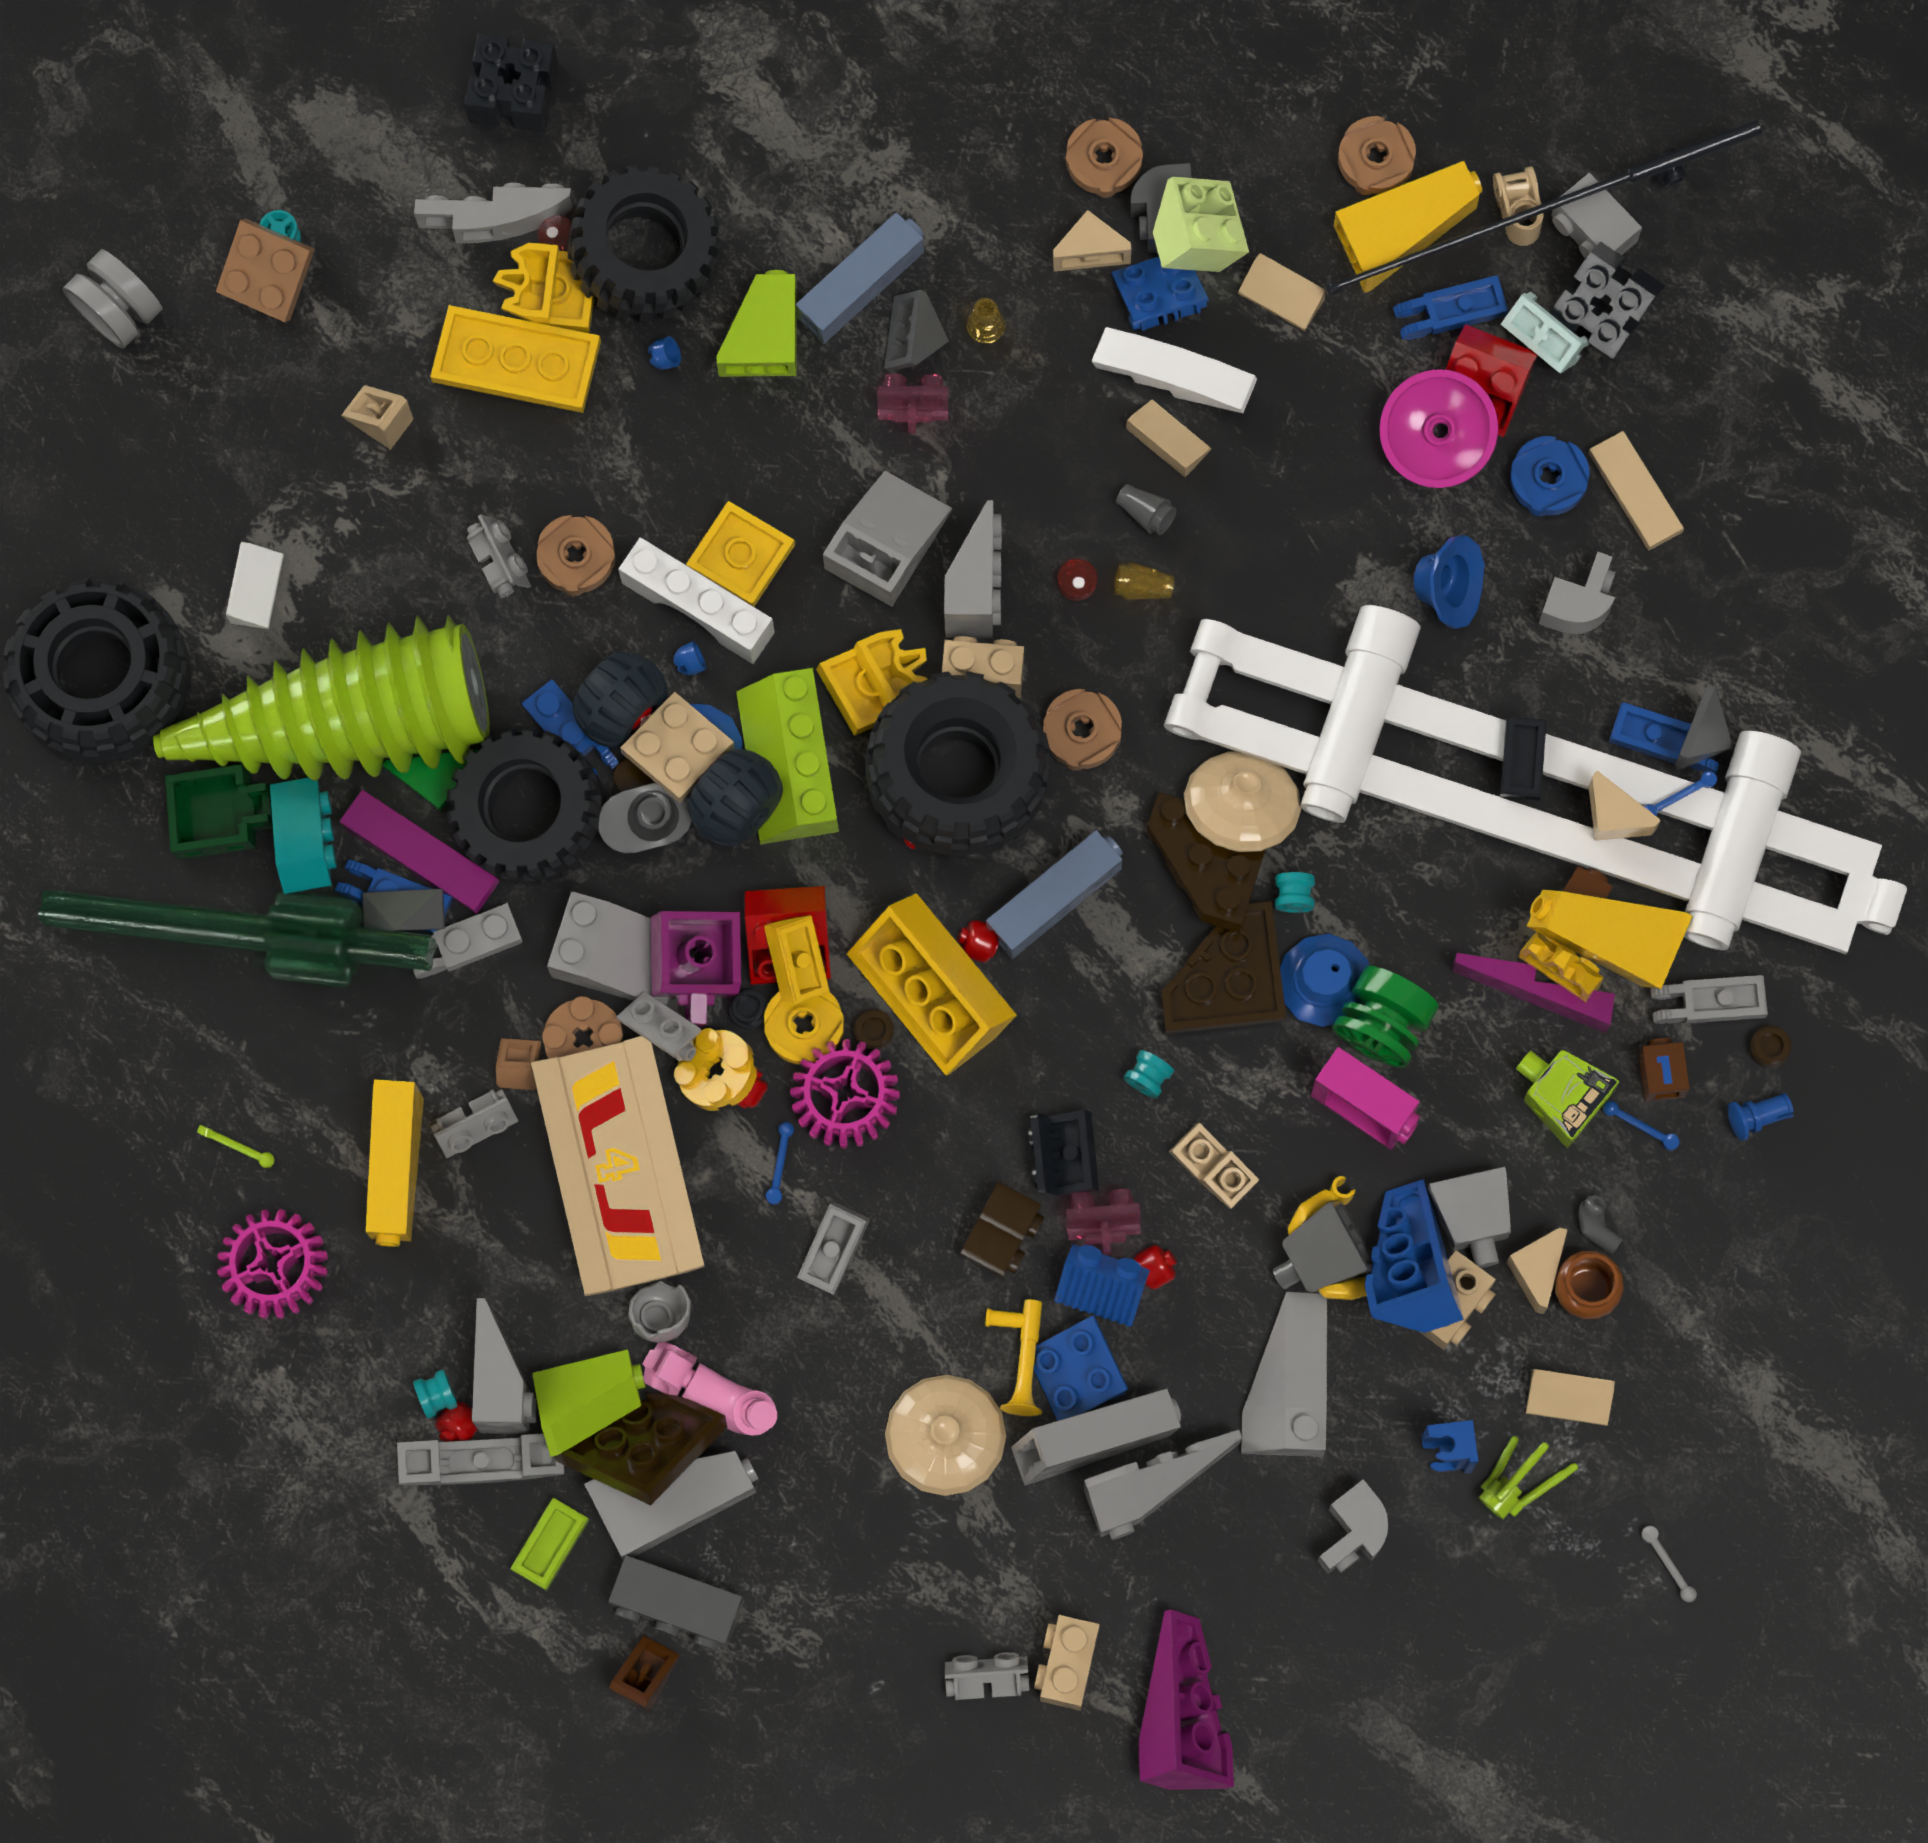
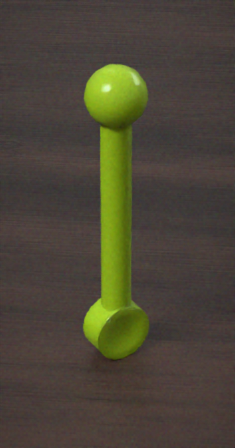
(265, 1159)

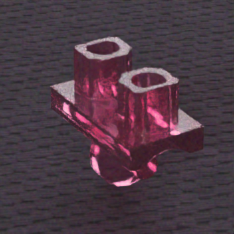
(912, 403)
(1103, 1223)

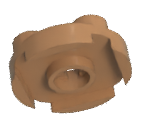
(1368, 175)
(1107, 177)
(575, 576)
(1087, 707)
(580, 1015)

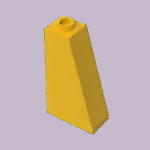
(1405, 219)
(1618, 935)
(393, 1161)

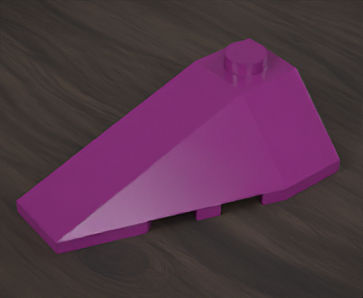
(1180, 1725)

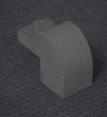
(1148, 196)

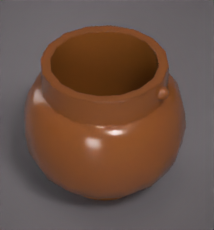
(1589, 1285)

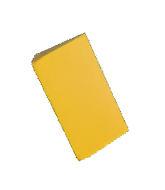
(796, 959)

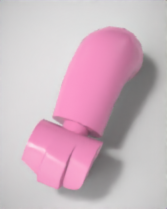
(745, 1409)

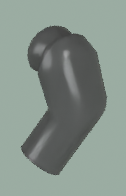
(1593, 1224)

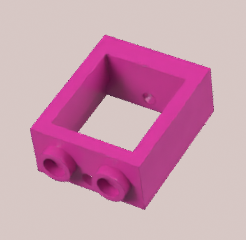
(1366, 1099)

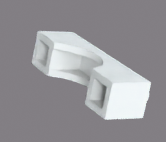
(721, 613)

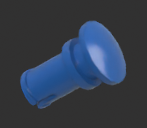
(1755, 1115)

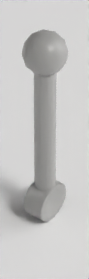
(1650, 1535)

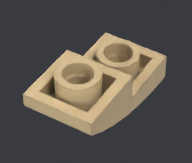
(1213, 1165)

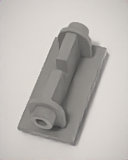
(492, 540)
(661, 1026)
(490, 1116)
(1001, 1671)

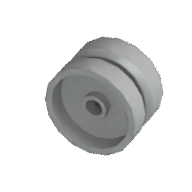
(112, 298)

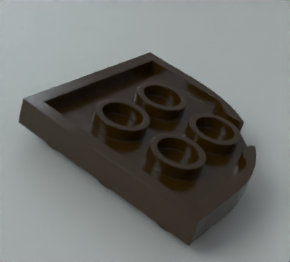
(647, 1446)

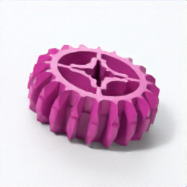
(829, 1086)
(255, 1271)

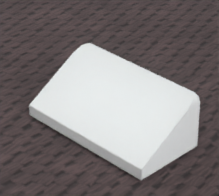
(254, 586)

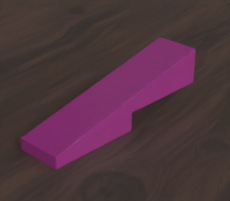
(418, 851)
(1519, 981)

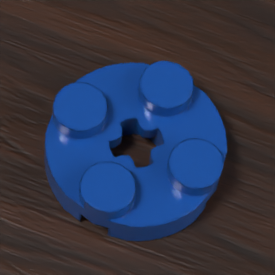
(1541, 496)

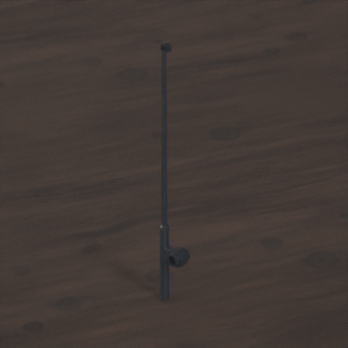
(1667, 165)

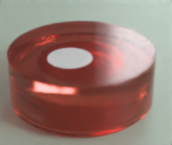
(555, 231)
(1077, 579)

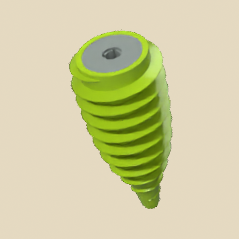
(348, 708)

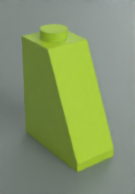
(764, 330)
(586, 1397)

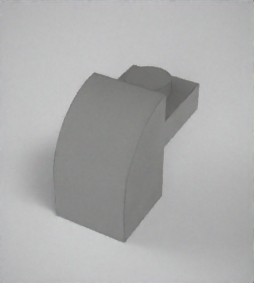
(1580, 608)
(1365, 1522)

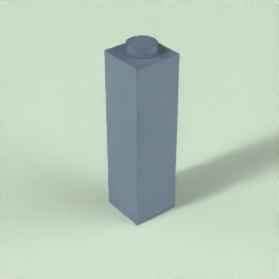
(860, 277)
(1055, 893)

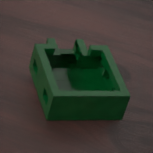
(216, 811)

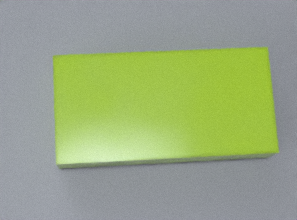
(549, 1544)

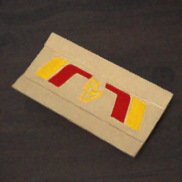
(617, 1166)

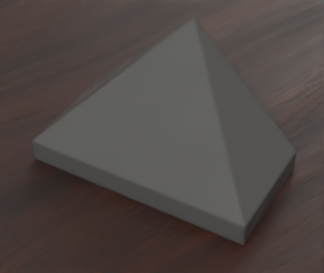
(913, 331)
(1707, 732)
(404, 910)

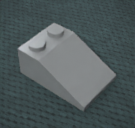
(603, 948)
(499, 1390)

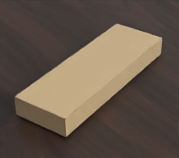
(1635, 490)

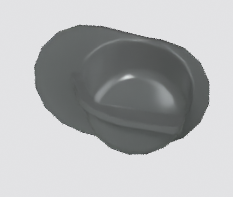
(643, 819)

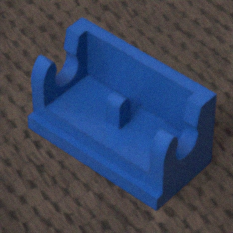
(1455, 1443)

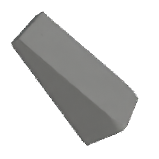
(833, 1247)

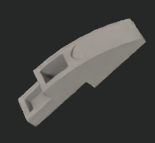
(510, 214)

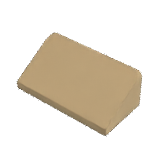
(1282, 292)
(1167, 437)
(1570, 1397)

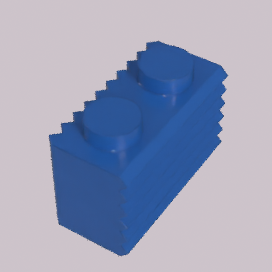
(1102, 1284)

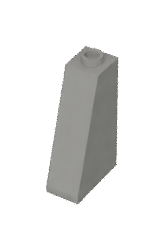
(1095, 1435)
(695, 1495)

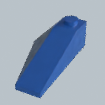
(1410, 1266)

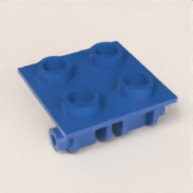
(1158, 291)
(1078, 1370)

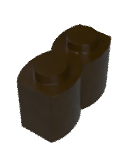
(1002, 1230)

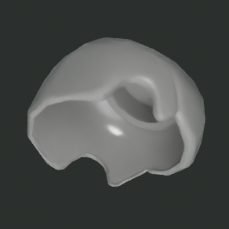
(660, 1312)

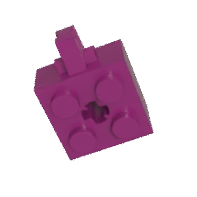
(701, 981)

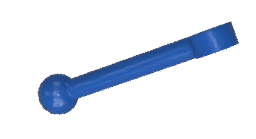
(1707, 780)
(1669, 1142)
(774, 1195)

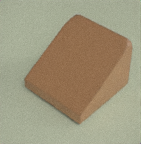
(514, 1063)

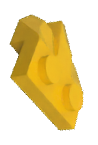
(545, 288)
(870, 677)
(1562, 966)

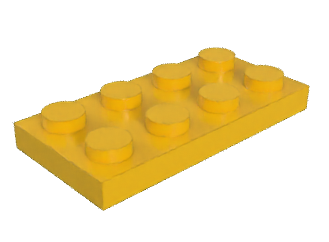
(515, 358)

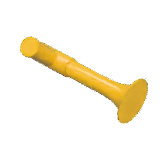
(1029, 1322)

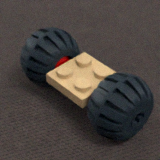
(677, 748)

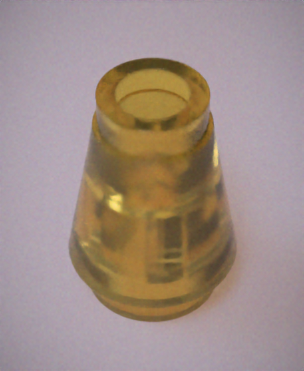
(986, 321)
(1141, 582)

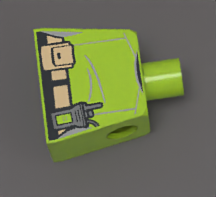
(1565, 1092)

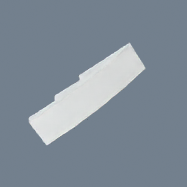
(1174, 369)

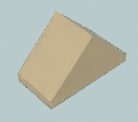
(1091, 245)
(379, 414)
(1617, 813)
(1537, 1268)

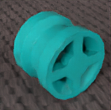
(282, 223)
(1294, 892)
(1148, 1074)
(435, 1394)

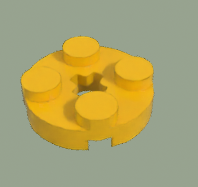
(793, 1046)
(735, 1059)

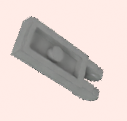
(473, 940)
(1713, 1000)

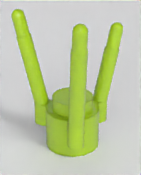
(1503, 1495)

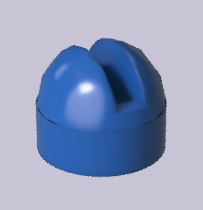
(665, 353)
(689, 659)

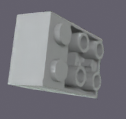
(885, 537)
(969, 597)

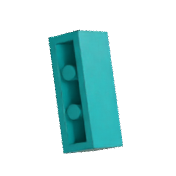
(302, 835)

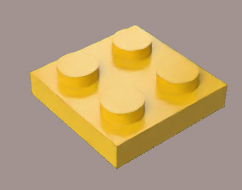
(741, 553)

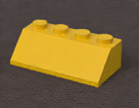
(931, 983)

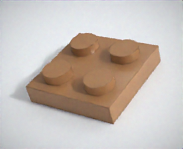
(265, 270)

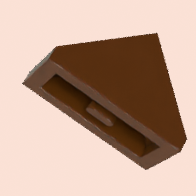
(644, 1673)

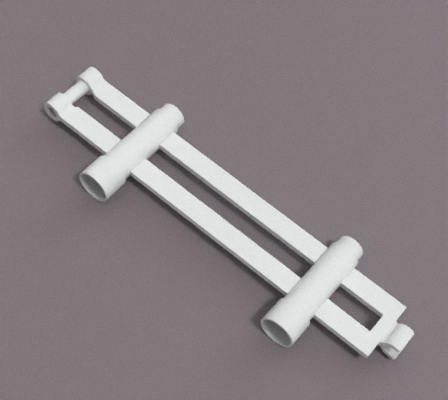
(1367, 695)

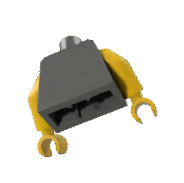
(1325, 1248)

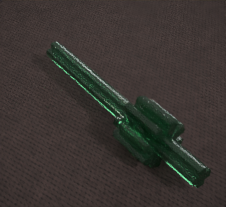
(304, 934)

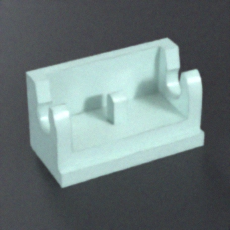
(1544, 333)

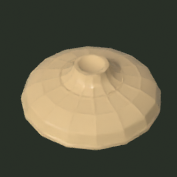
(1242, 802)
(945, 1435)

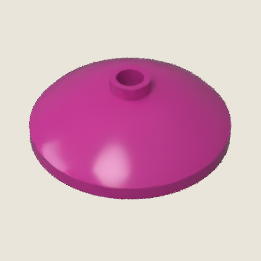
(1418, 408)

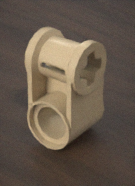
(1516, 194)

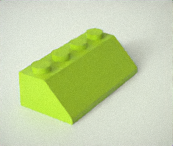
(785, 727)

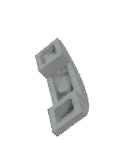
(475, 1461)

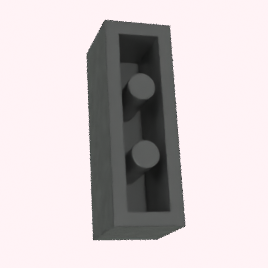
(675, 1603)

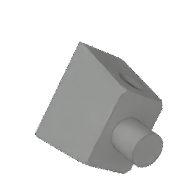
(1474, 1212)

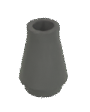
(1149, 510)

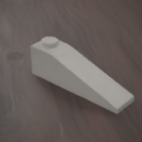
(1290, 1388)
(1132, 1494)

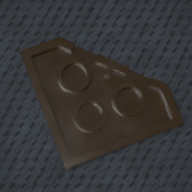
(1212, 875)
(1229, 979)

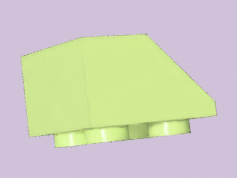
(1199, 226)

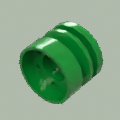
(1388, 1011)

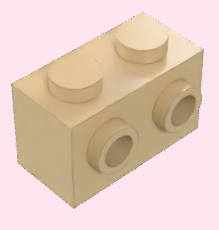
(997, 661)
(1473, 1292)
(1069, 1662)

